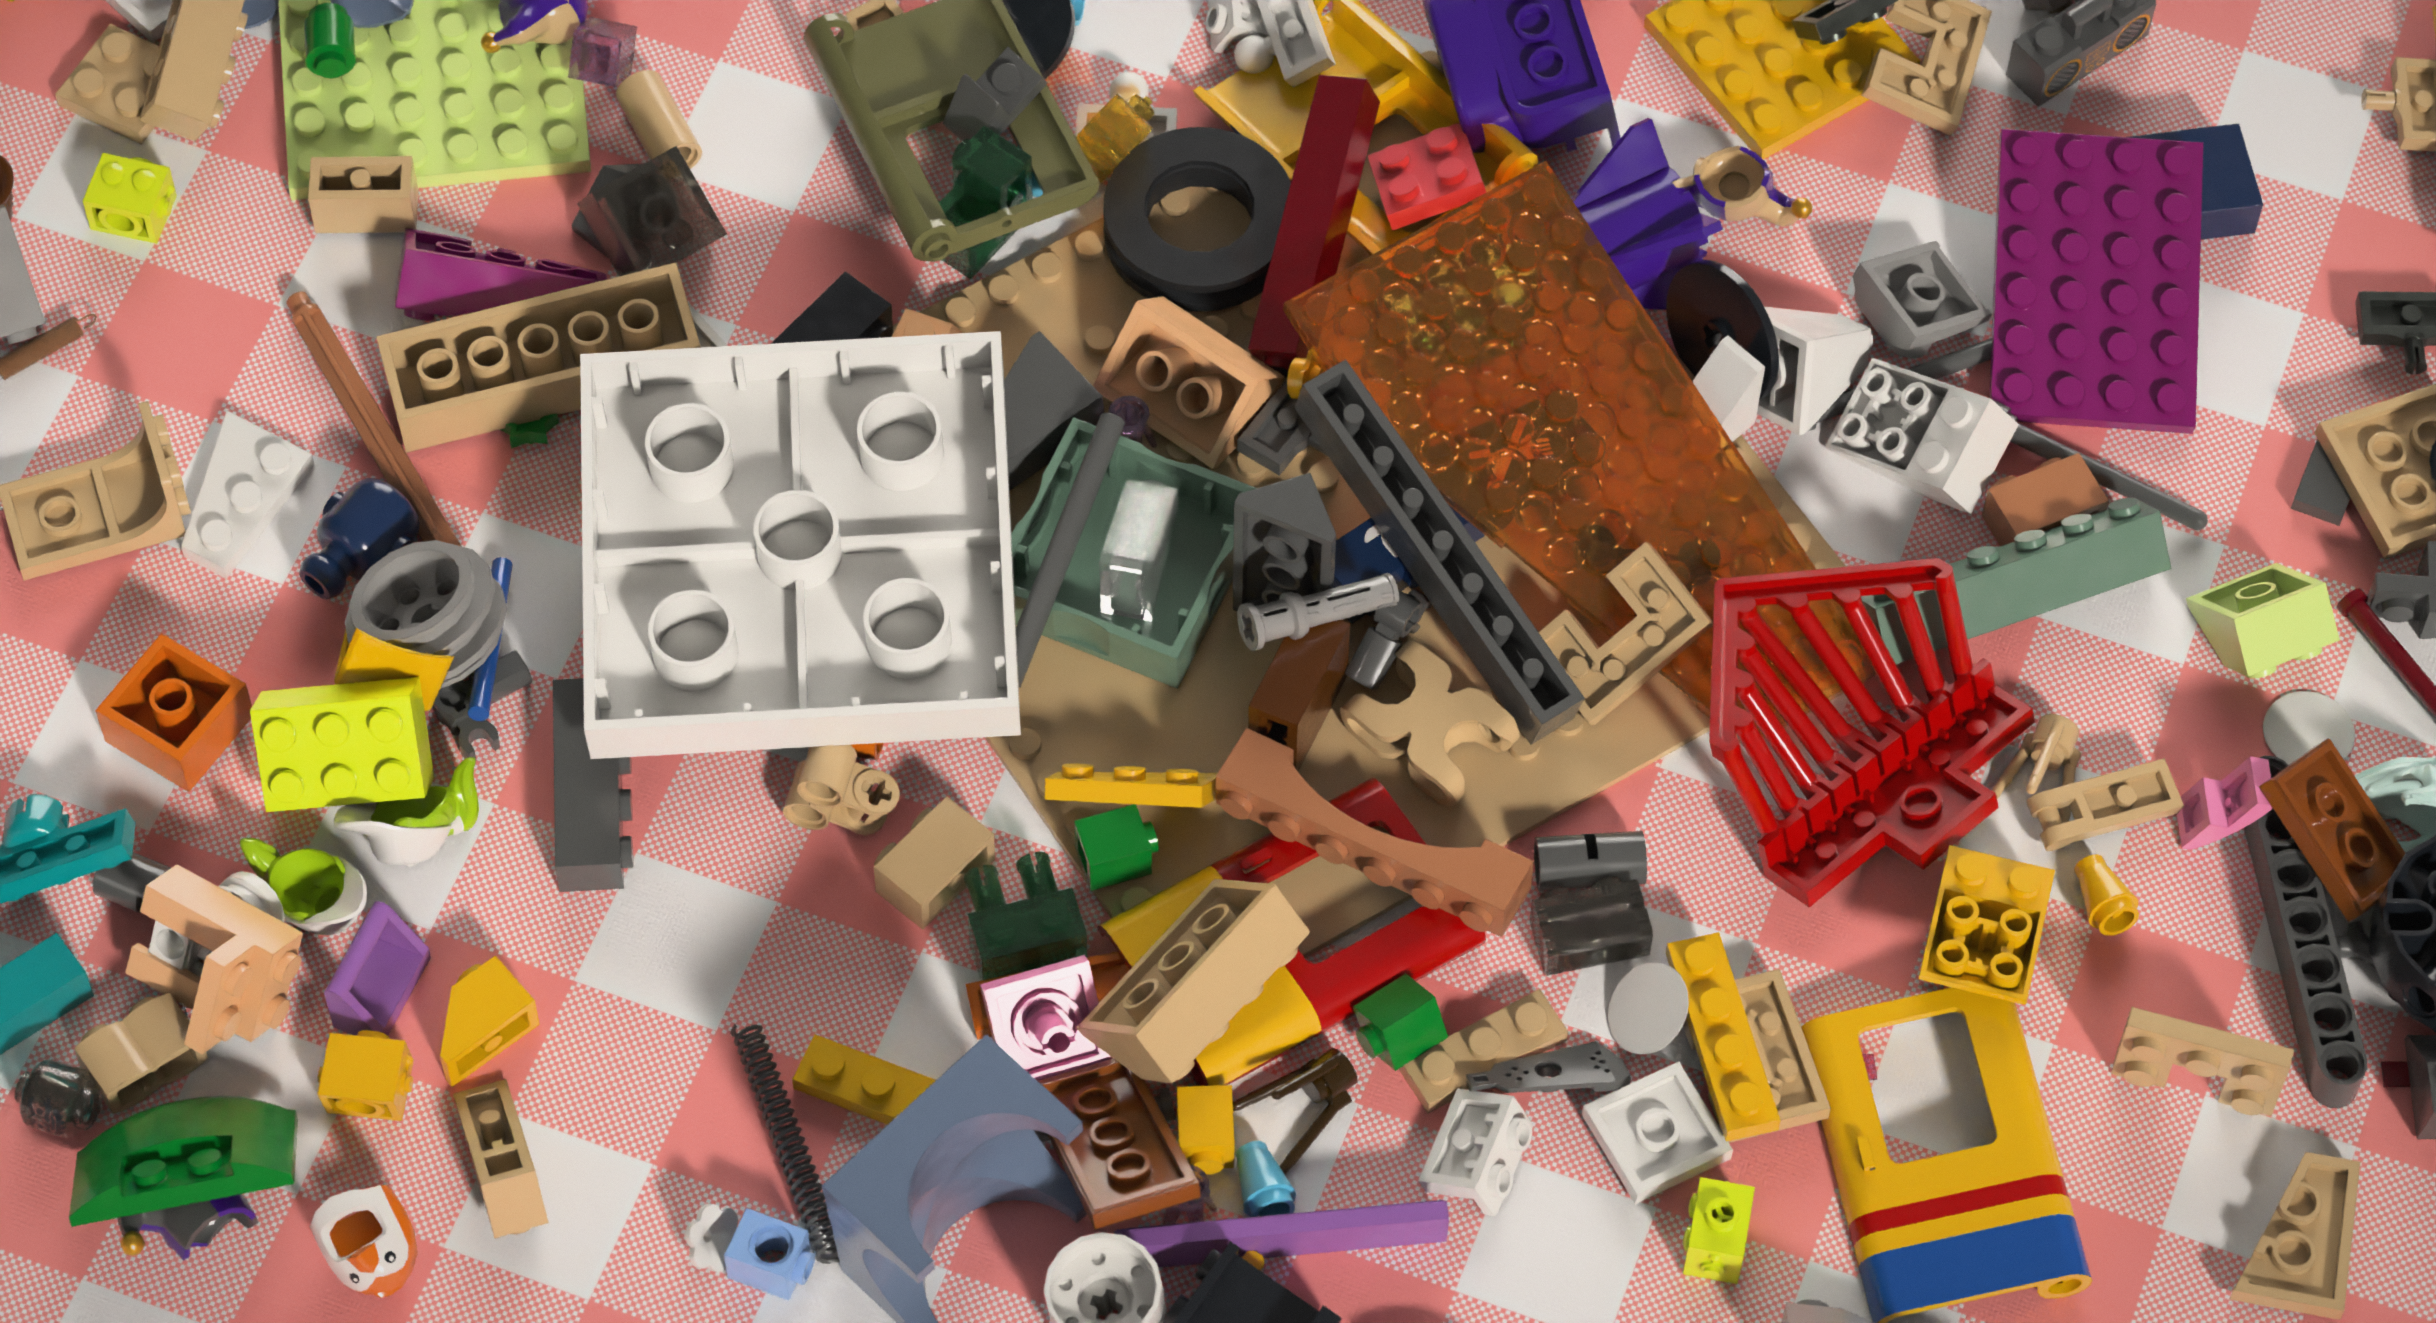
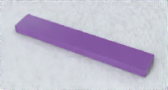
(1297, 1232)

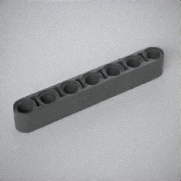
(2307, 953)

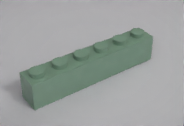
(2037, 573)

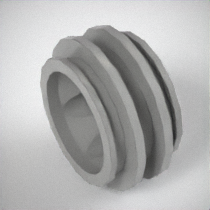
(431, 602)

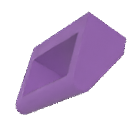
(376, 973)

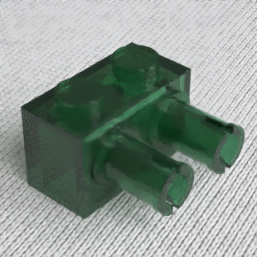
(1024, 932)

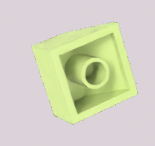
(2266, 619)

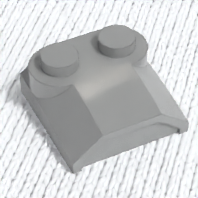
(1916, 299)

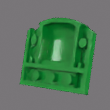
(184, 1157)

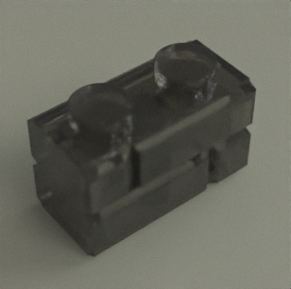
(1590, 925)

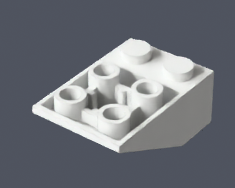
(1923, 434)

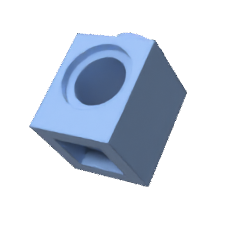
(763, 1233)

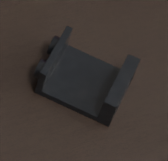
(1241, 1294)

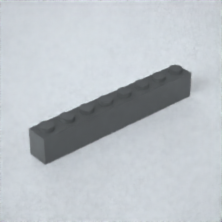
(1438, 552)

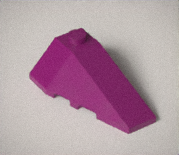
(450, 278)

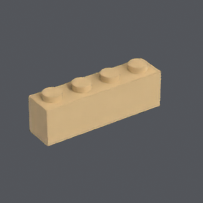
(193, 66)

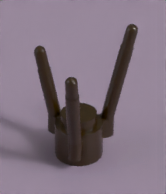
(1321, 1080)

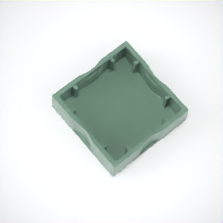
(1194, 575)

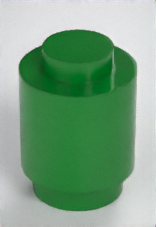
(329, 41)

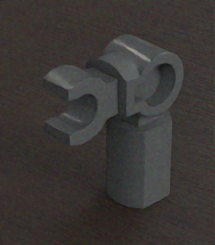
(1381, 642)
(453, 703)

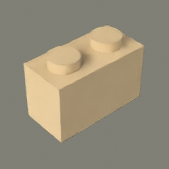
(363, 194)
(930, 862)

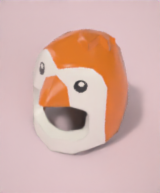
(371, 1248)

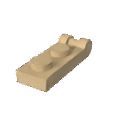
(2106, 803)

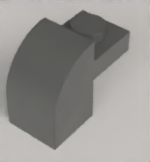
(2408, 596)

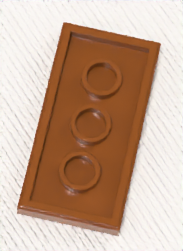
(1126, 1153)

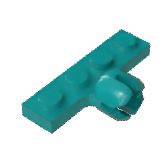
(46, 852)

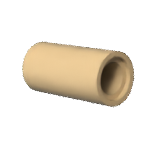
(656, 116)

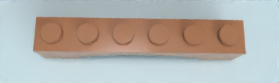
(1473, 883)

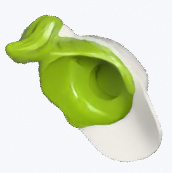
(416, 828)
(314, 887)

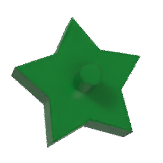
(532, 431)

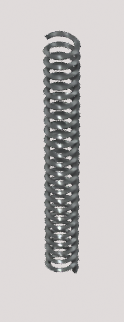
(812, 1205)

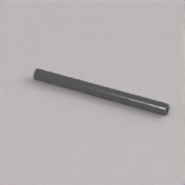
(1065, 538)

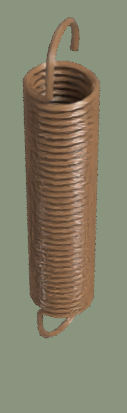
(42, 346)

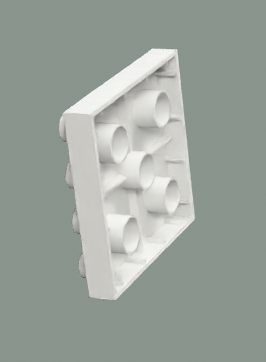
(796, 546)

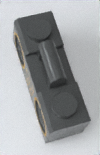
(2076, 44)

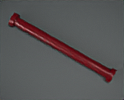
(2355, 606)

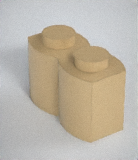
(139, 1052)

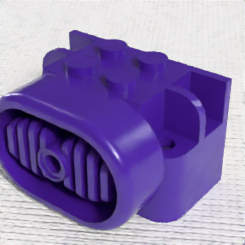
(1522, 69)

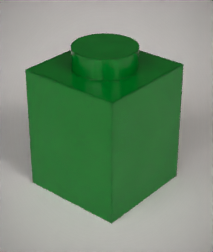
(1115, 846)
(1399, 1022)

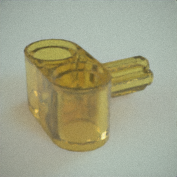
(1115, 133)

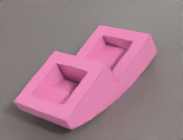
(2225, 806)

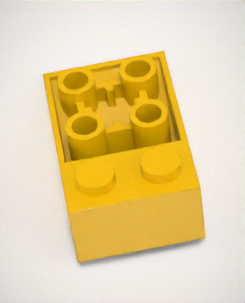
(1986, 925)

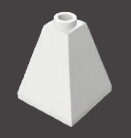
(1816, 365)

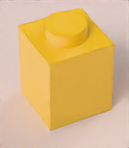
(1206, 1126)

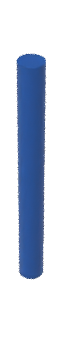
(485, 675)

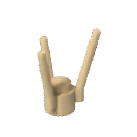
(2049, 748)

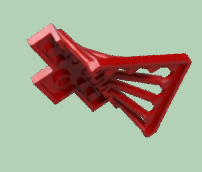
(1894, 791)

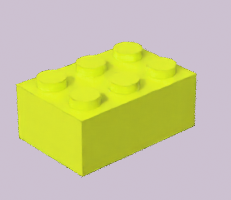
(342, 744)

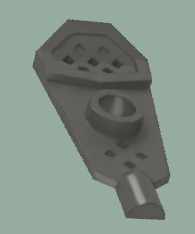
(1569, 1068)

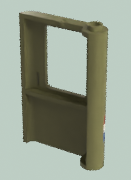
(904, 79)

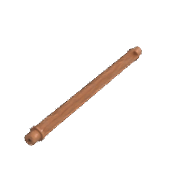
(367, 416)

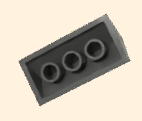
(1281, 542)

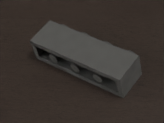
(587, 802)

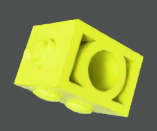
(129, 197)
(1717, 1230)

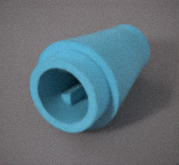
(1262, 1182)

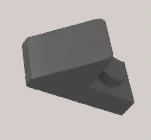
(994, 98)

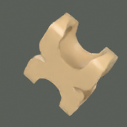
(1430, 723)

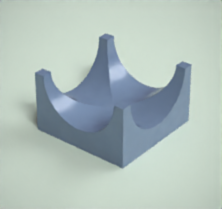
(939, 1159)

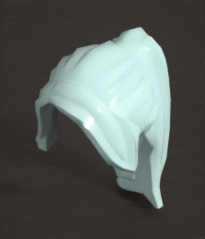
(2404, 792)

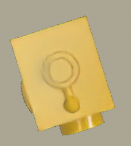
(365, 1075)

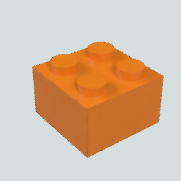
(175, 712)

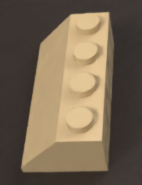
(1196, 979)

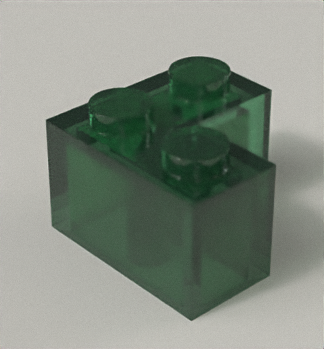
(986, 178)

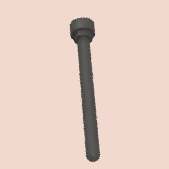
(2110, 477)

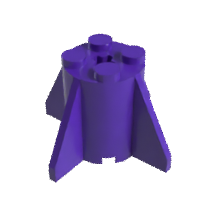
(1643, 216)

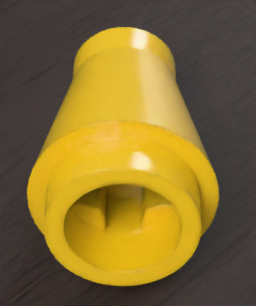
(2106, 898)

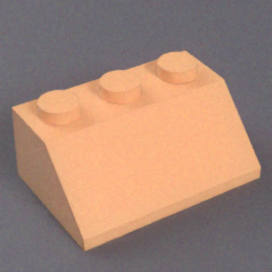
(1190, 376)

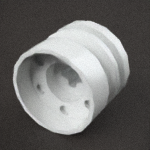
(1103, 1275)

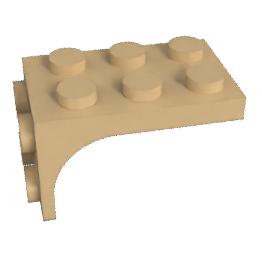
(98, 504)

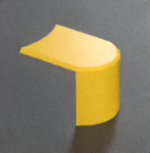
(375, 660)

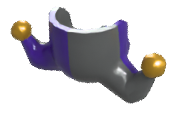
(186, 1224)

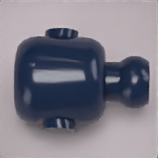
(357, 533)

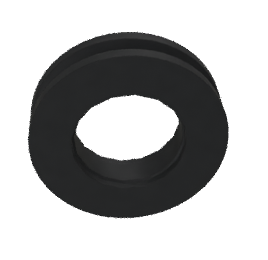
(1194, 160)

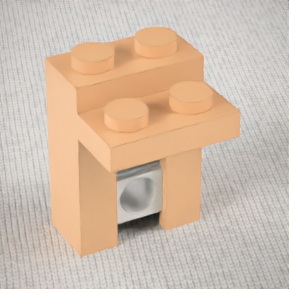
(216, 958)

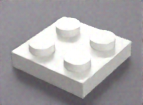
(1657, 1132)

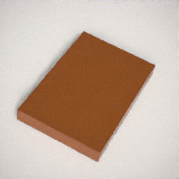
(2335, 827)

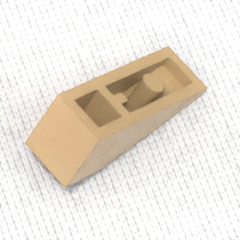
(501, 1159)

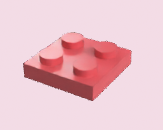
(1426, 175)

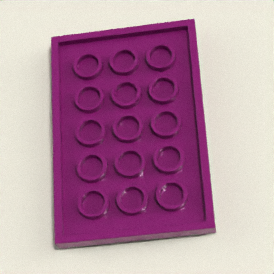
(2097, 280)

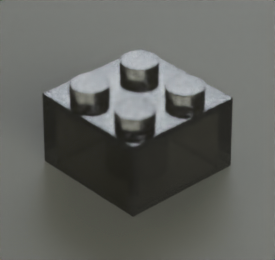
(652, 215)

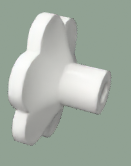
(711, 1236)

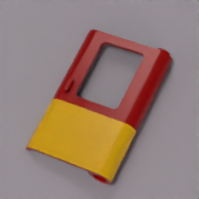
(1302, 995)

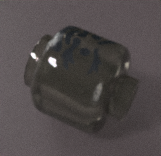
(58, 1098)

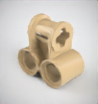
(837, 791)

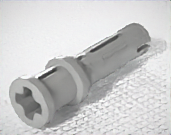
(1296, 614)

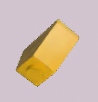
(484, 1018)

